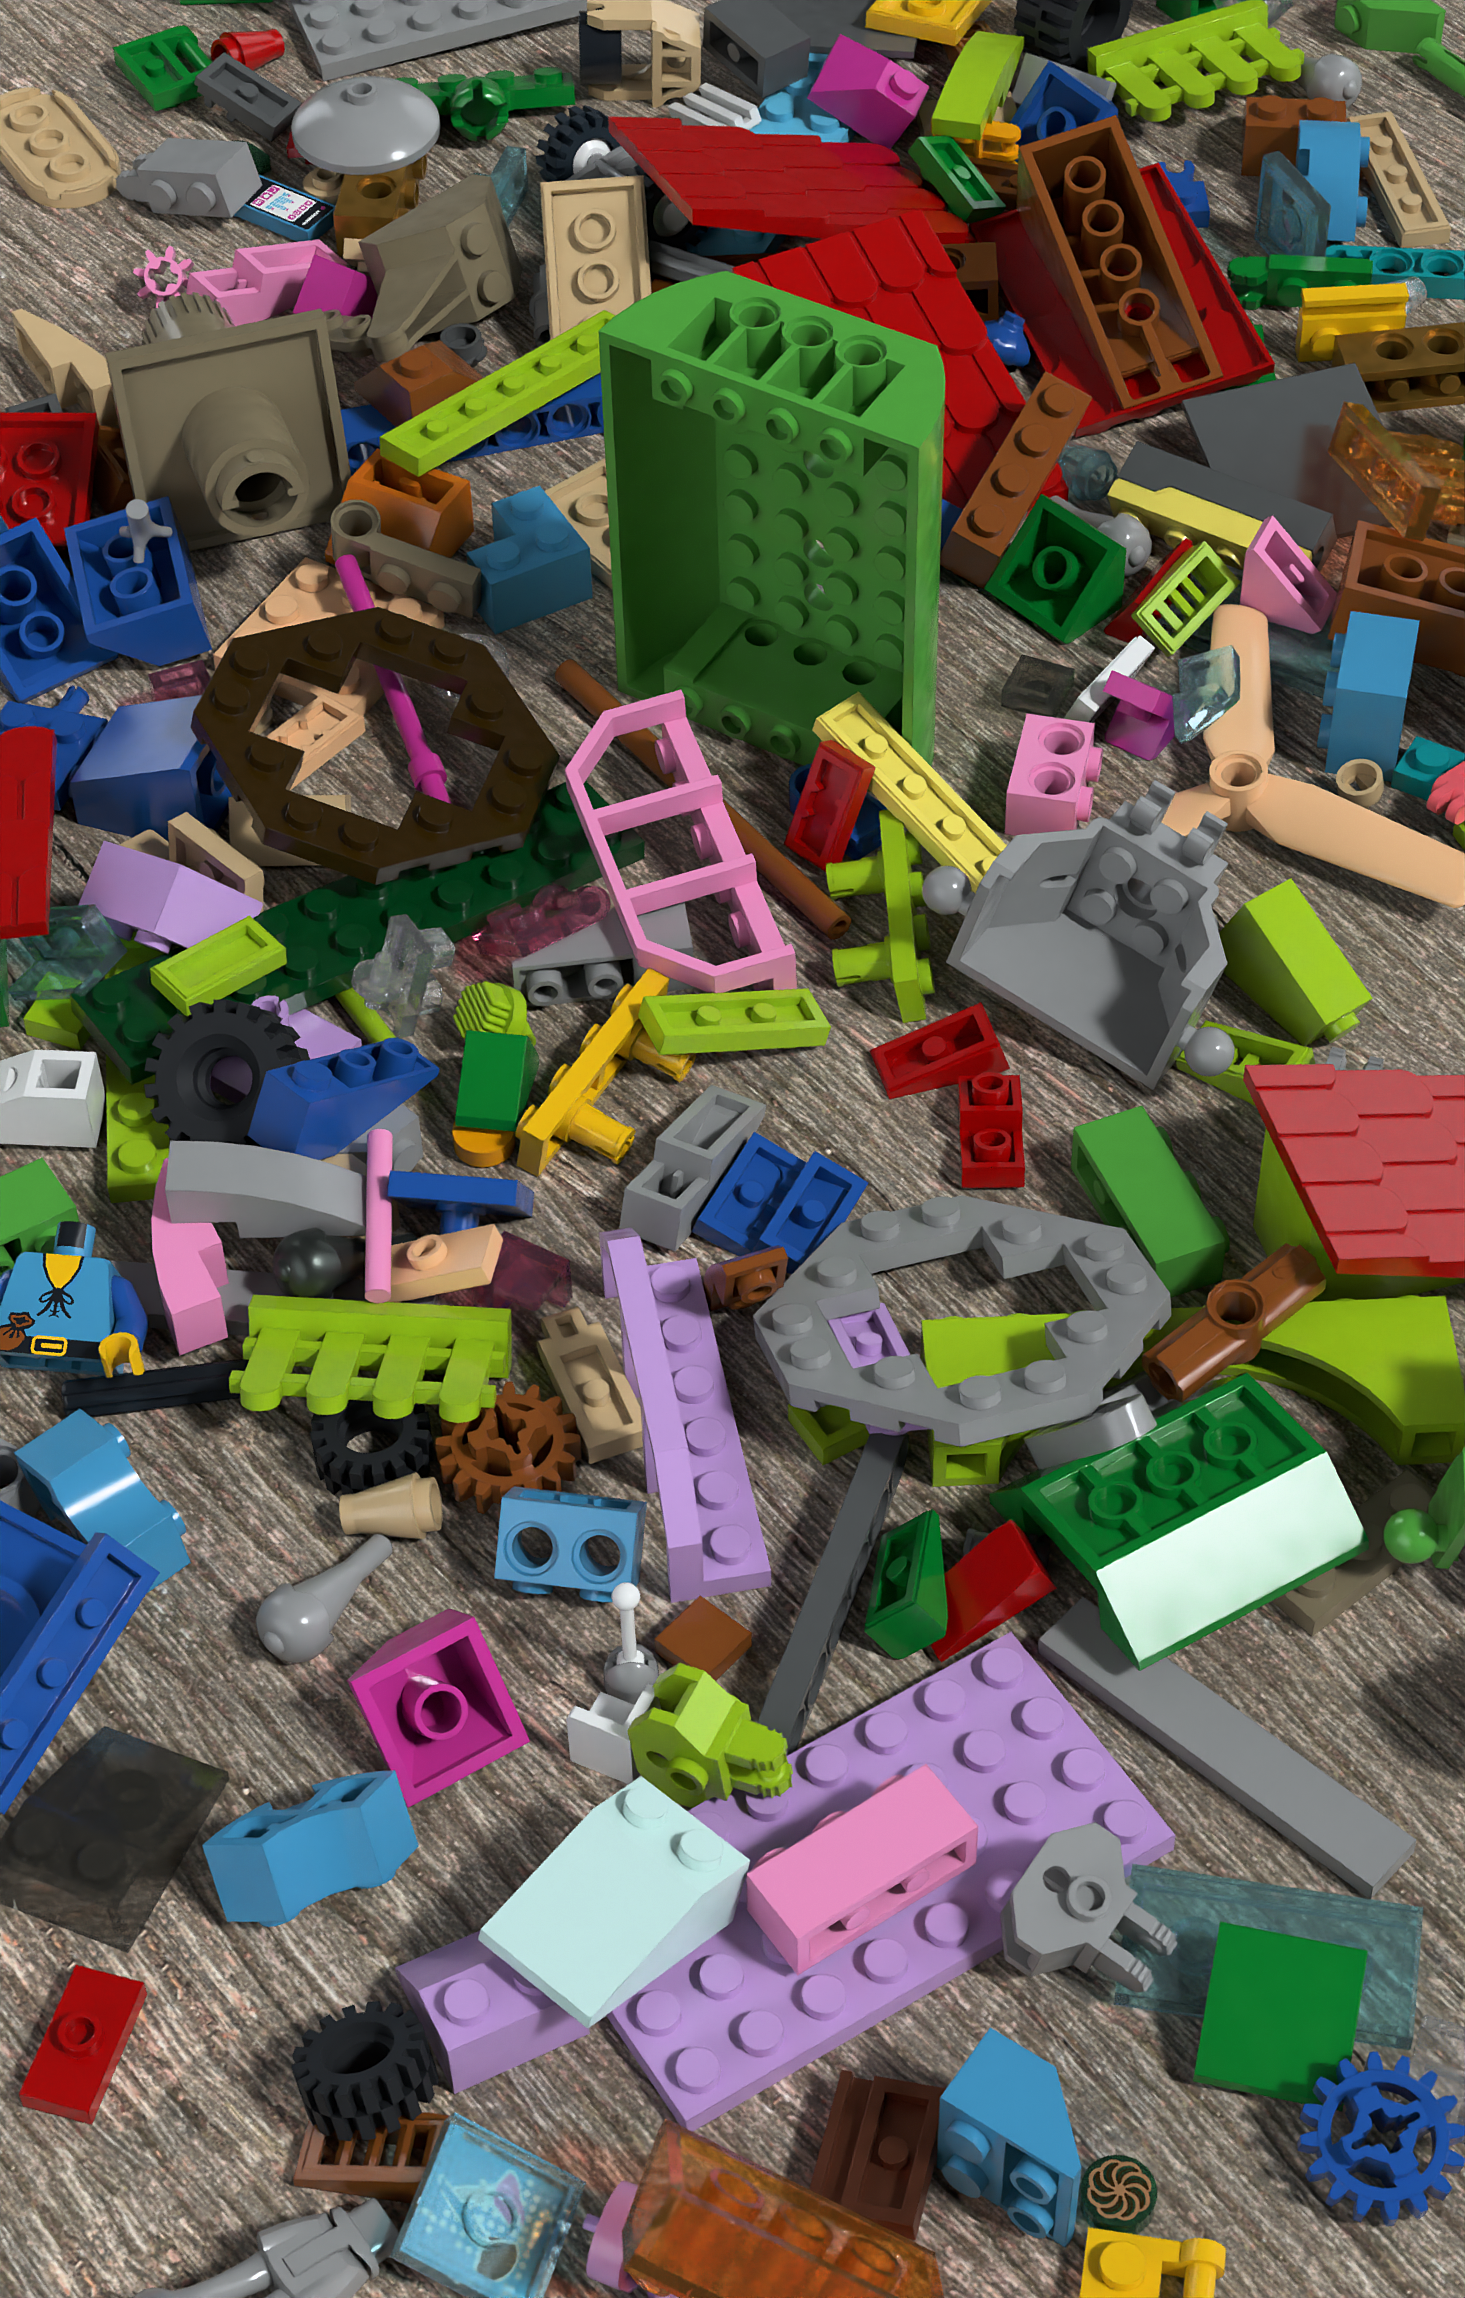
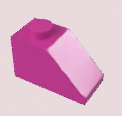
(336, 287)

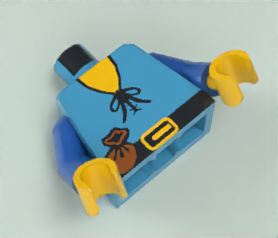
(70, 1310)

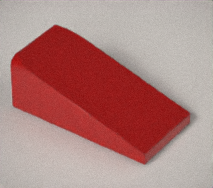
(939, 1053)
(990, 1587)

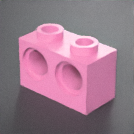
(1052, 776)

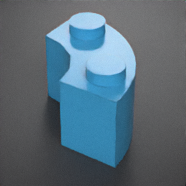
(1331, 162)
(91, 1488)
(289, 1858)

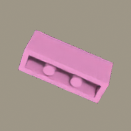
(861, 1867)

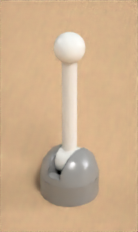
(630, 1664)

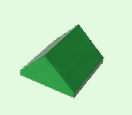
(1060, 572)

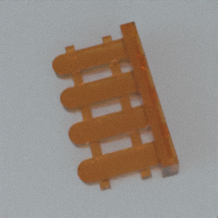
(1401, 472)

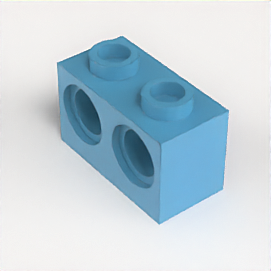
(569, 1523)

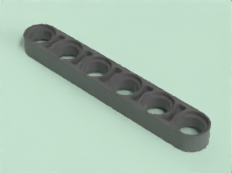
(834, 1587)

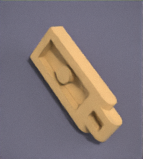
(590, 1384)

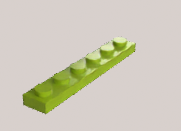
(496, 399)
(133, 1136)

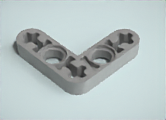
(1116, 1421)

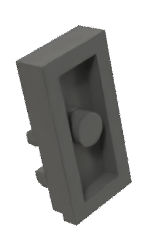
(246, 96)

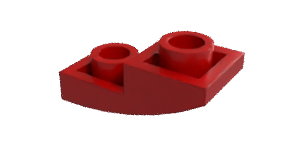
(991, 1131)

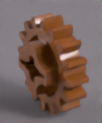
(509, 1446)

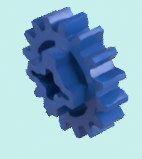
(1368, 2107)

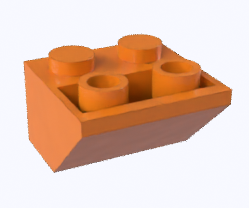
(420, 510)

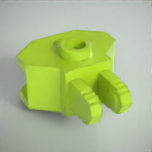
(706, 1742)

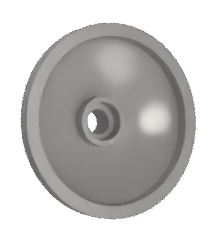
(365, 126)

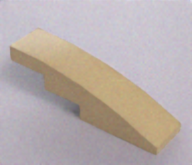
(66, 366)

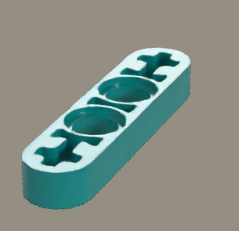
(1412, 262)

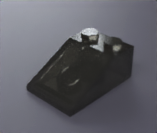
(106, 1836)

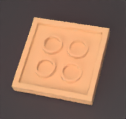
(316, 593)

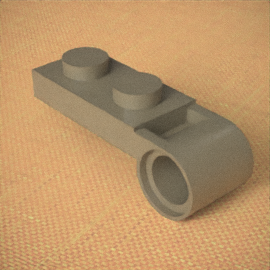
(402, 566)

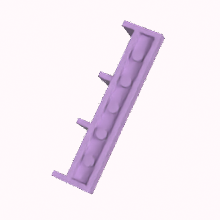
(686, 1422)

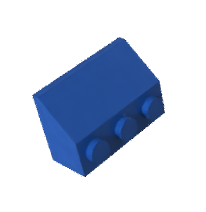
(136, 608)

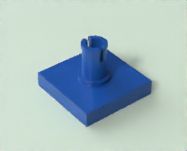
(460, 1197)

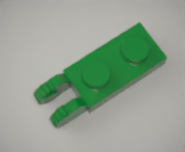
(1289, 275)

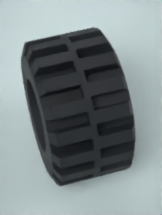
(1068, 27)

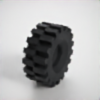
(192, 1053)

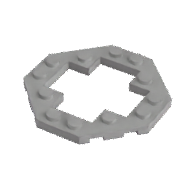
(898, 1389)

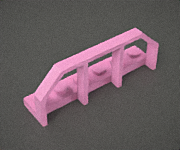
(731, 871)

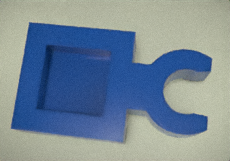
(1190, 193)

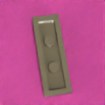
(1336, 1590)

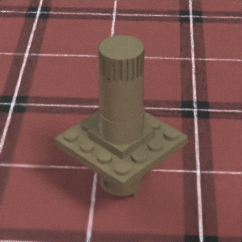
(231, 420)

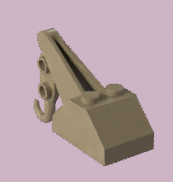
(431, 271)

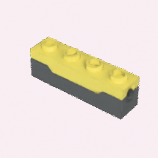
(1201, 504)

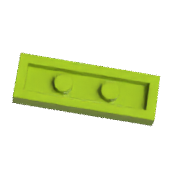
(733, 1021)

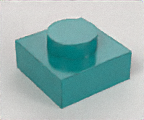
(1422, 766)

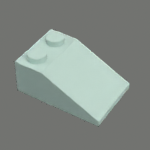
(618, 1902)

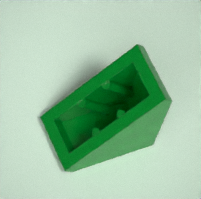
(495, 1080)

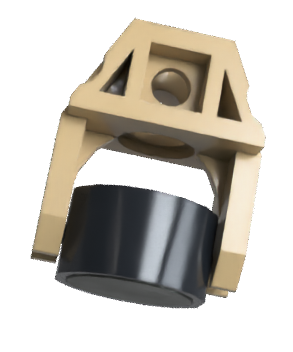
(674, 50)

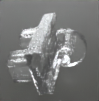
(401, 976)

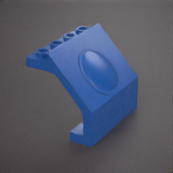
(57, 1624)

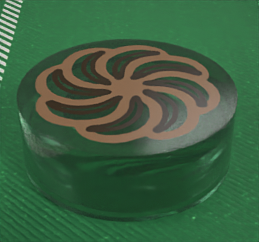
(1118, 2194)

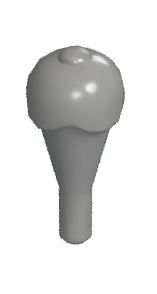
(1331, 78)
(1122, 529)
(299, 1618)

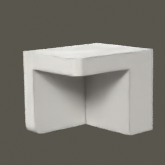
(601, 1738)

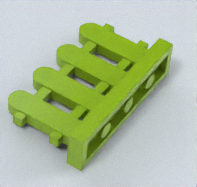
(1183, 47)
(384, 1337)

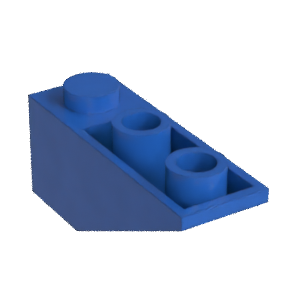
(336, 1098)

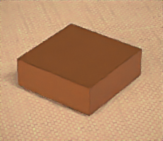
(703, 1639)

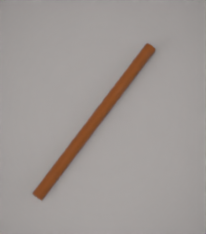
(768, 859)

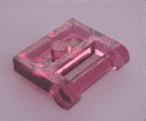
(548, 919)

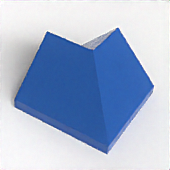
(1059, 105)

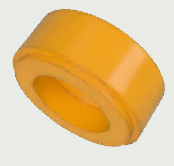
(482, 1146)

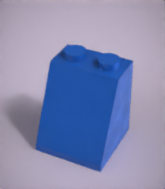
(148, 772)

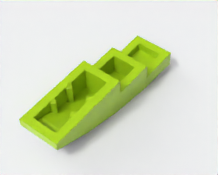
(977, 85)

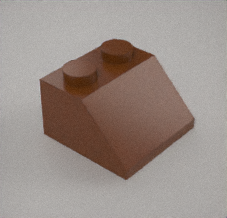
(1273, 126)

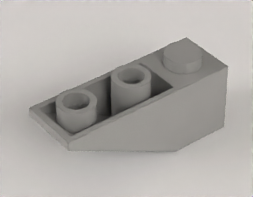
(598, 959)

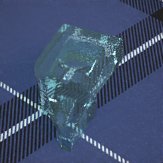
(1207, 690)

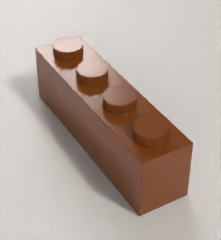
(1014, 480)

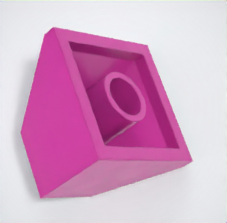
(867, 92)
(437, 1704)

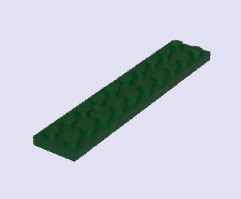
(348, 923)

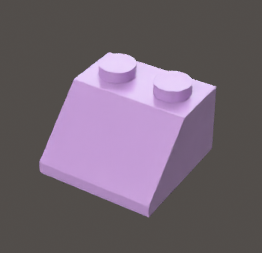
(161, 899)
(481, 2012)

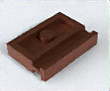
(880, 2150)

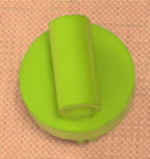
(493, 1009)

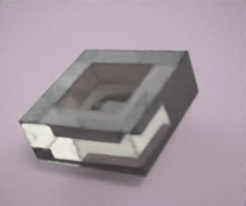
(1037, 687)

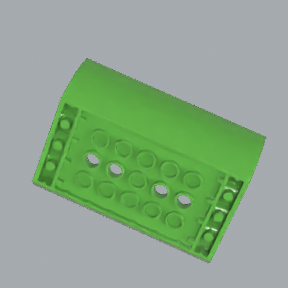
(717, 501)

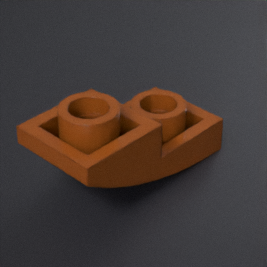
(745, 1278)

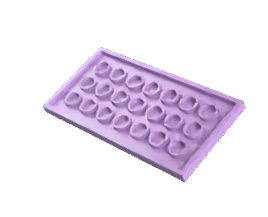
(1017, 1764)

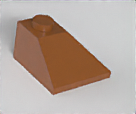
(415, 381)

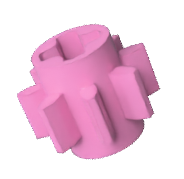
(158, 266)

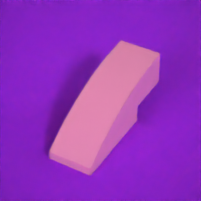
(261, 279)
(188, 1273)

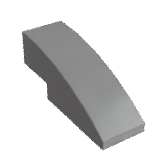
(689, 1166)
(262, 1190)

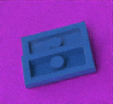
(778, 1201)

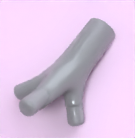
(141, 528)

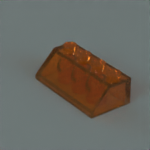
(737, 2230)

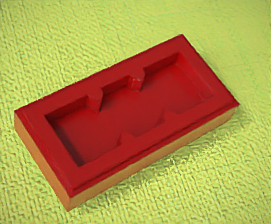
(829, 804)
(83, 2044)

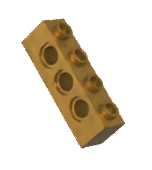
(376, 200)
(1408, 365)

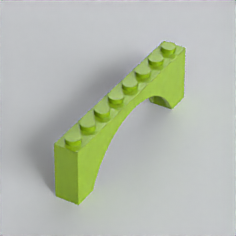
(1371, 1360)

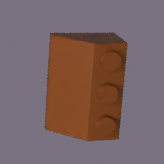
(1409, 582)

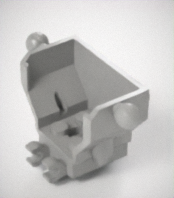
(1102, 935)

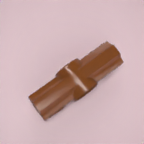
(1209, 1344)

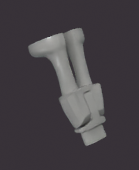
(305, 2258)

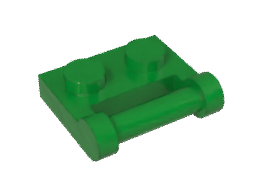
(156, 70)

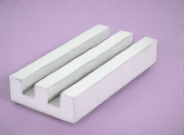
(717, 104)

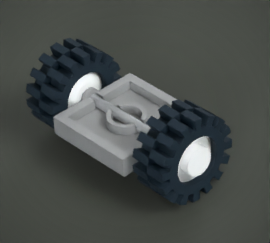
(586, 150)

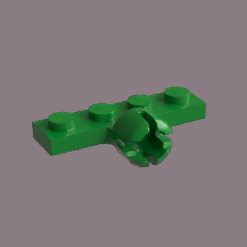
(482, 103)

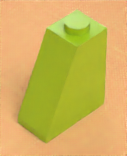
(1293, 966)

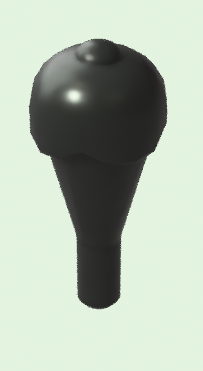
(317, 1263)

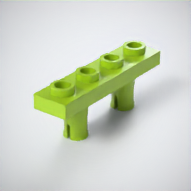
(900, 953)

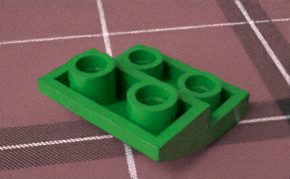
(1278, 2013)

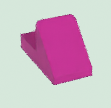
(1142, 718)

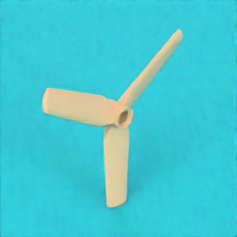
(1292, 810)

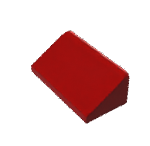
(1122, 624)

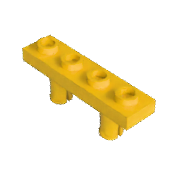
(574, 1089)

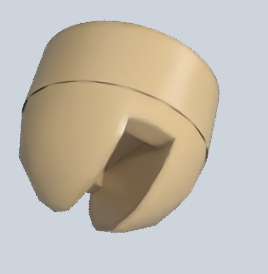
(1368, 778)

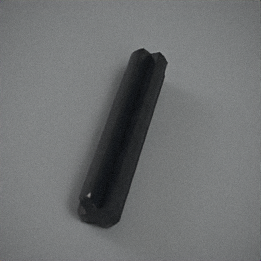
(152, 1389)

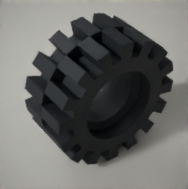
(361, 1471)
(365, 2071)

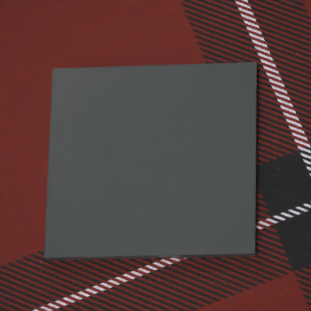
(829, 18)
(1281, 436)

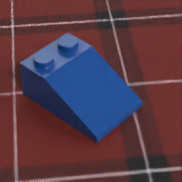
(40, 617)

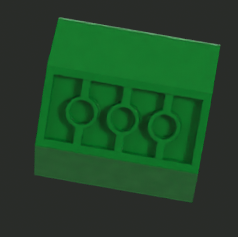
(1193, 1517)

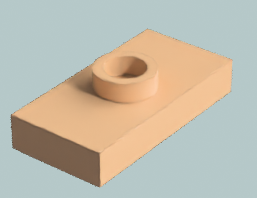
(320, 731)
(444, 1263)

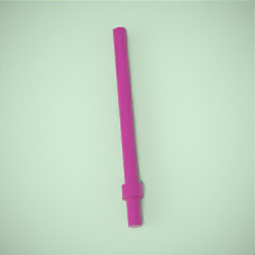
(424, 766)

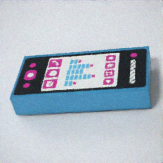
(288, 211)

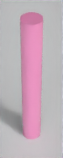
(378, 1217)

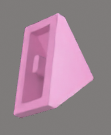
(1284, 581)

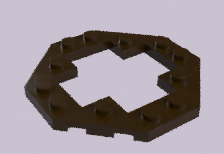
(322, 655)

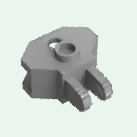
(1071, 1907)

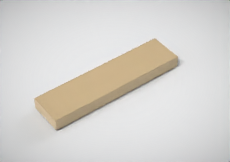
(1400, 184)

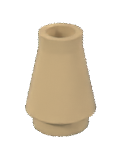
(395, 1508)

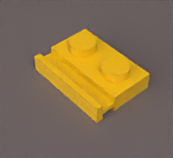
(1346, 311)

